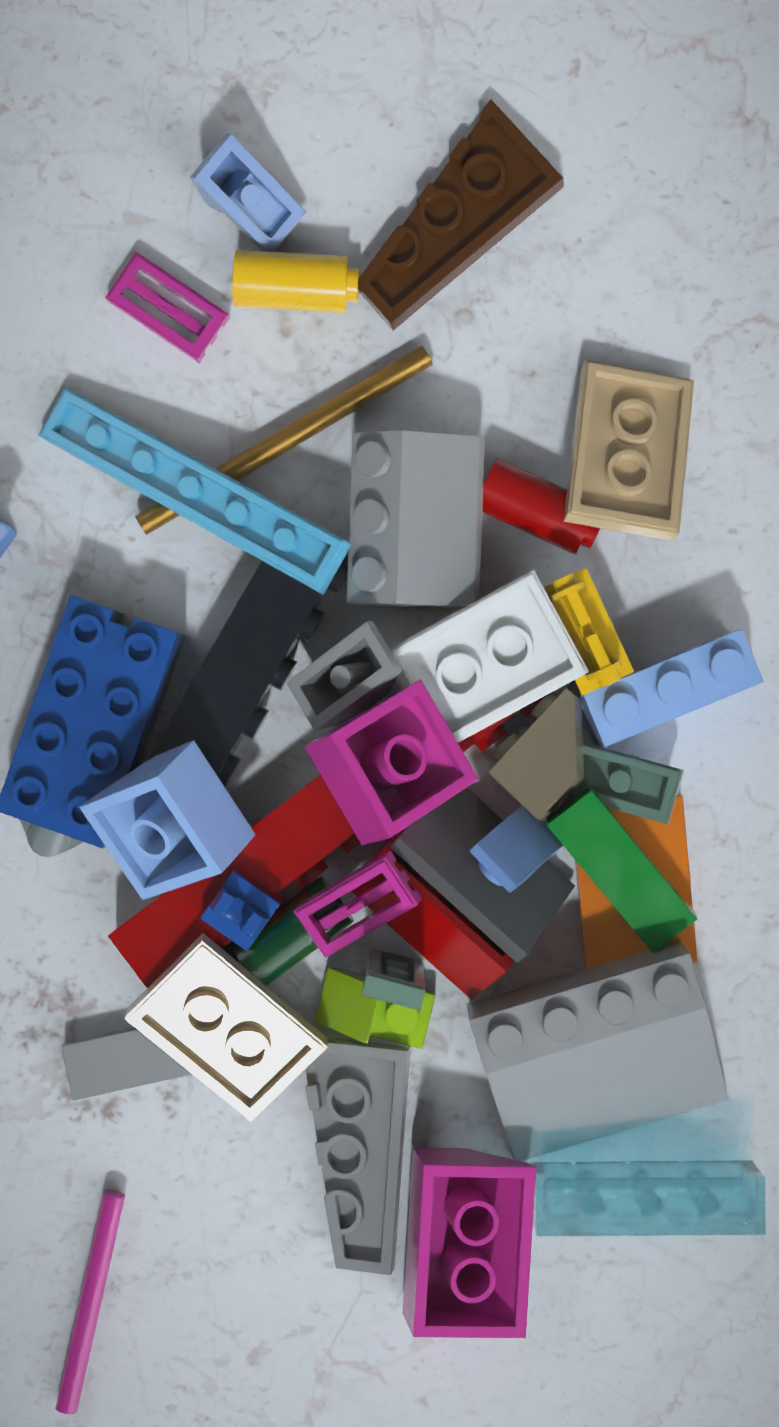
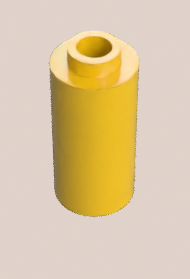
(293, 281)

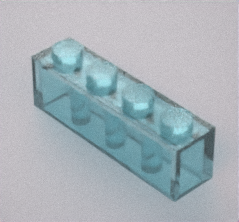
(649, 1198)

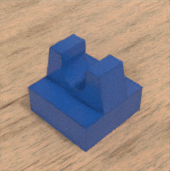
(240, 910)

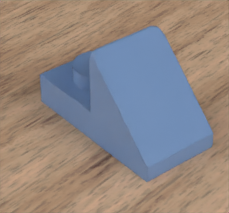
(247, 194)

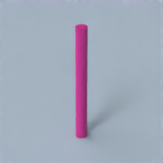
(90, 1302)

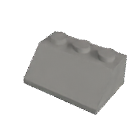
(415, 519)

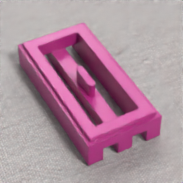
(206, 334)
(395, 880)

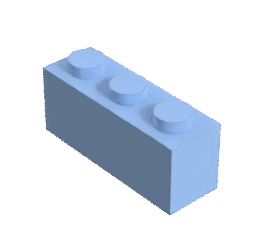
(671, 688)

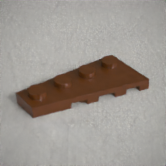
(474, 202)

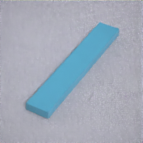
(195, 491)

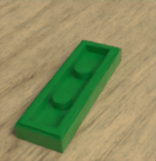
(621, 869)

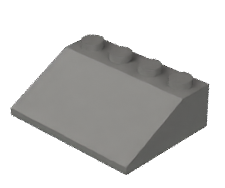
(598, 1050)

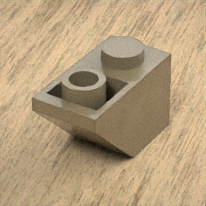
(547, 759)

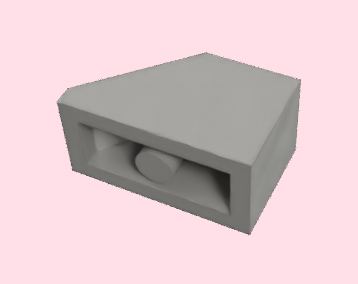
(346, 678)

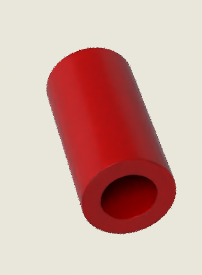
(533, 507)

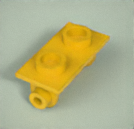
(590, 630)

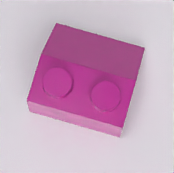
(391, 763)

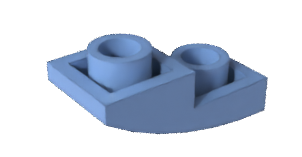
(515, 849)

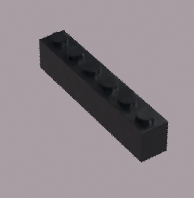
(245, 665)

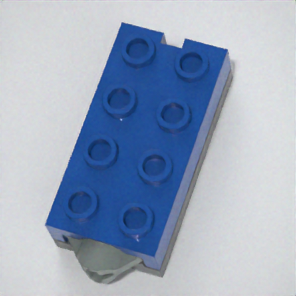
(86, 721)

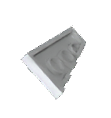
(360, 1130)

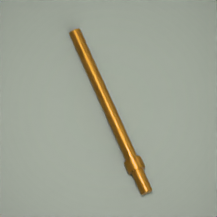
(305, 427)

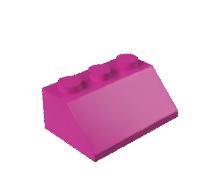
(468, 1244)

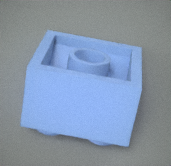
(169, 822)

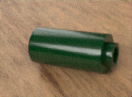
(285, 939)

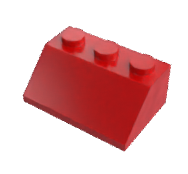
(441, 932)

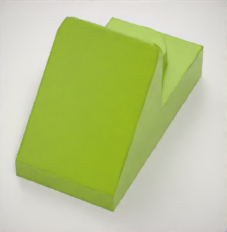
(361, 1017)

